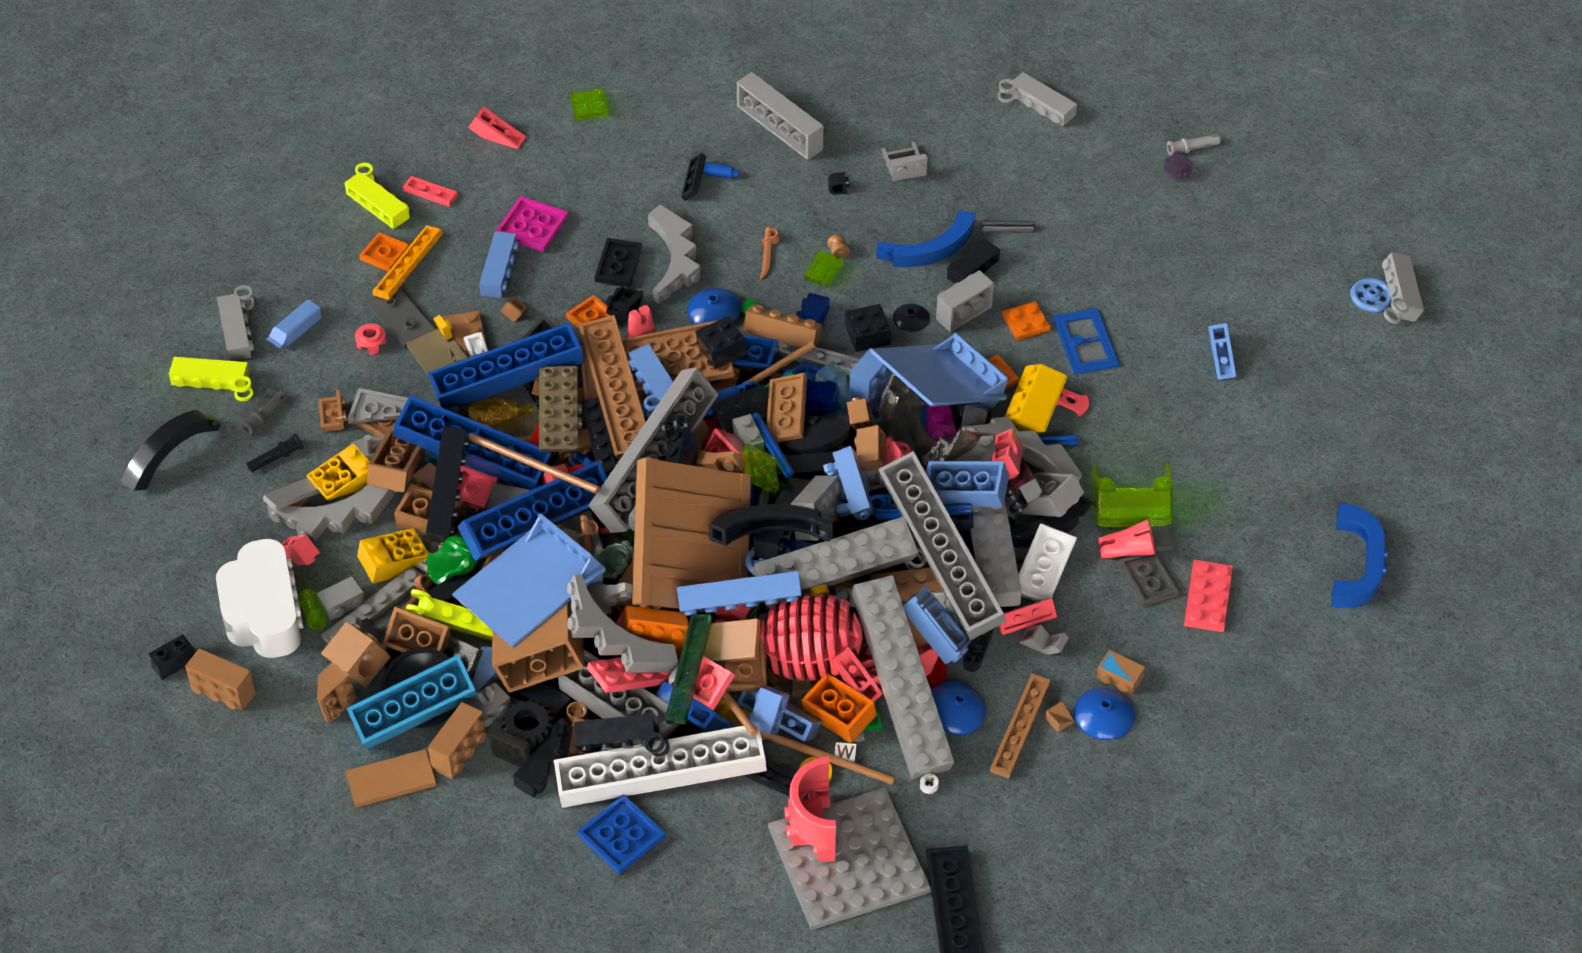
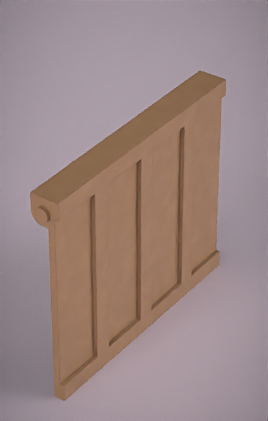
(673, 529)

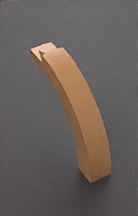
(722, 461)

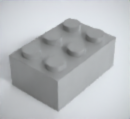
(964, 301)
(1059, 494)

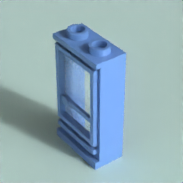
(936, 626)

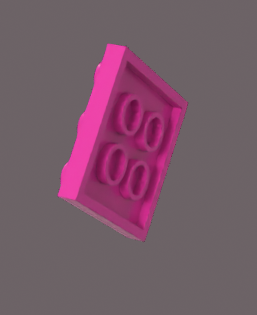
(533, 223)

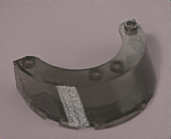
(903, 422)

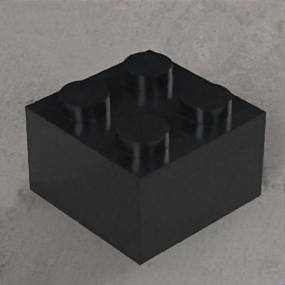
(867, 327)
(721, 342)

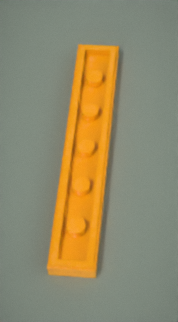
(407, 262)

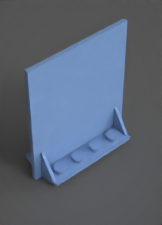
(946, 372)
(528, 581)

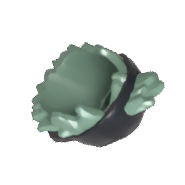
(615, 560)

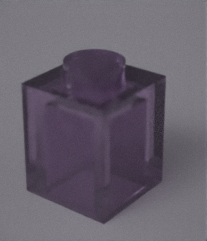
(1178, 166)

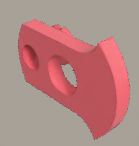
(1081, 402)

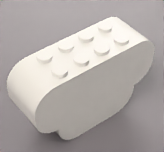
(261, 599)

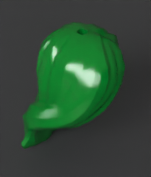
(450, 560)

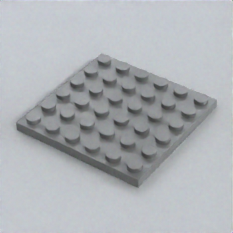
(870, 866)

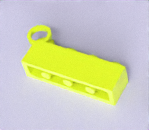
(375, 198)
(211, 374)
(452, 615)

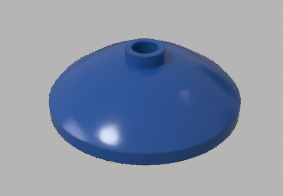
(714, 305)
(957, 716)
(1102, 721)

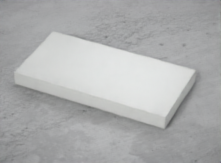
(1045, 563)

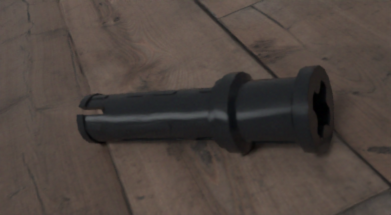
(284, 448)

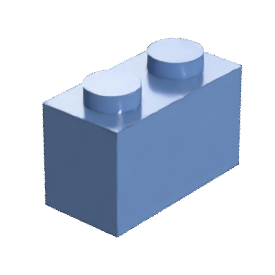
(769, 709)

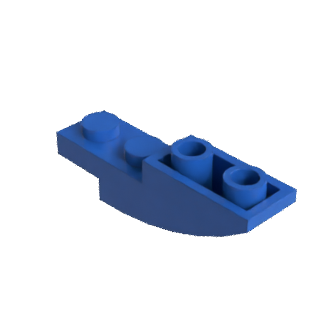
(699, 713)

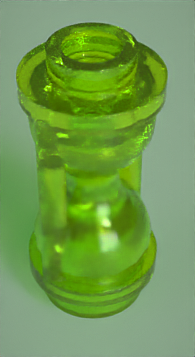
(315, 617)

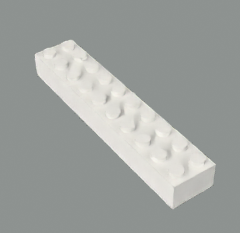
(637, 771)

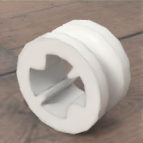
(929, 789)

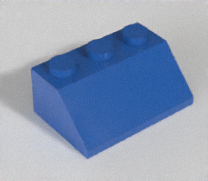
(761, 352)

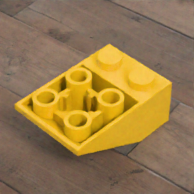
(341, 474)
(391, 554)

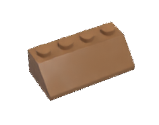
(782, 327)

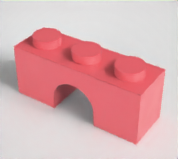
(1009, 451)

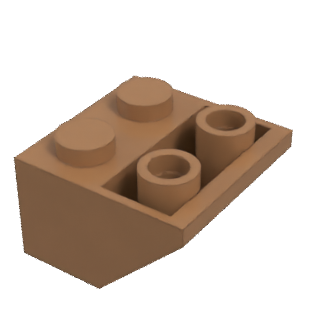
(334, 691)

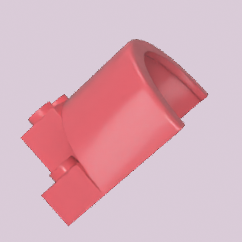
(806, 815)

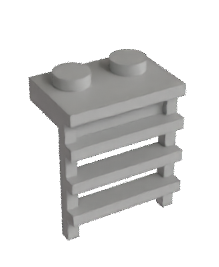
(907, 166)

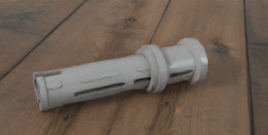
(1185, 145)

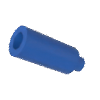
(720, 170)

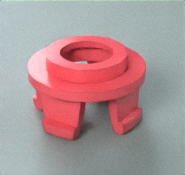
(372, 343)

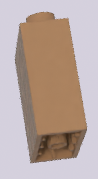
(540, 655)

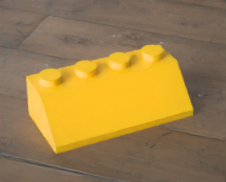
(1035, 398)

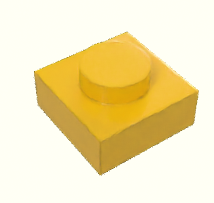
(444, 327)

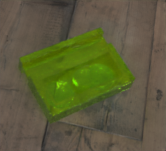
(823, 269)

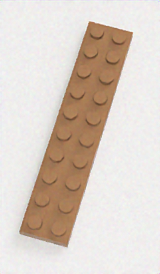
(613, 382)

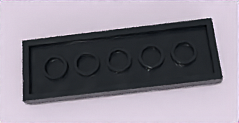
(954, 900)

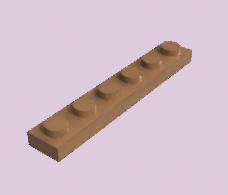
(1020, 726)

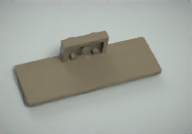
(435, 352)
(558, 409)

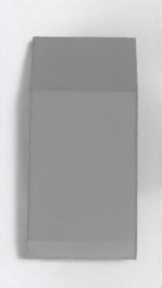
(1040, 640)

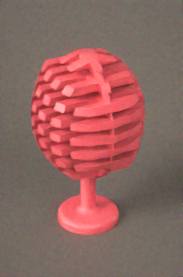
(808, 636)

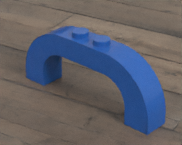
(1364, 524)

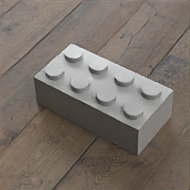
(822, 495)

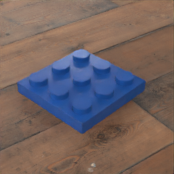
(621, 834)

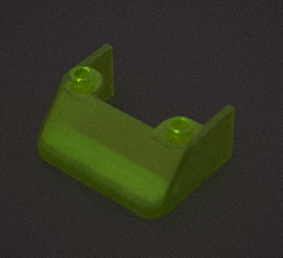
(1132, 504)

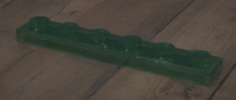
(688, 669)

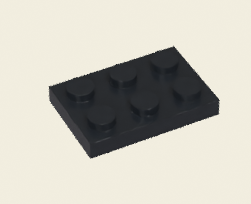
(618, 262)
(739, 405)

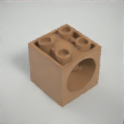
(356, 653)

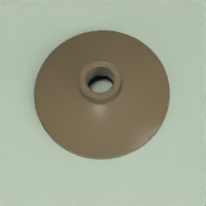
(777, 681)

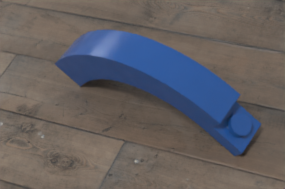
(932, 250)

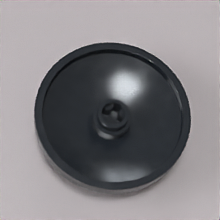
(821, 432)
(410, 664)

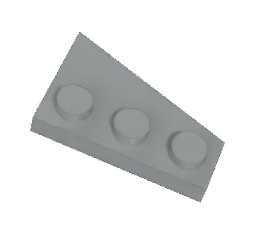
(375, 406)

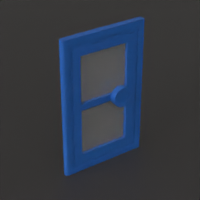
(1086, 341)

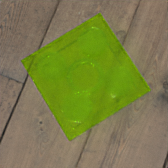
(588, 104)
(761, 468)

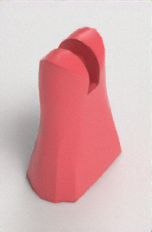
(640, 322)
(1128, 542)

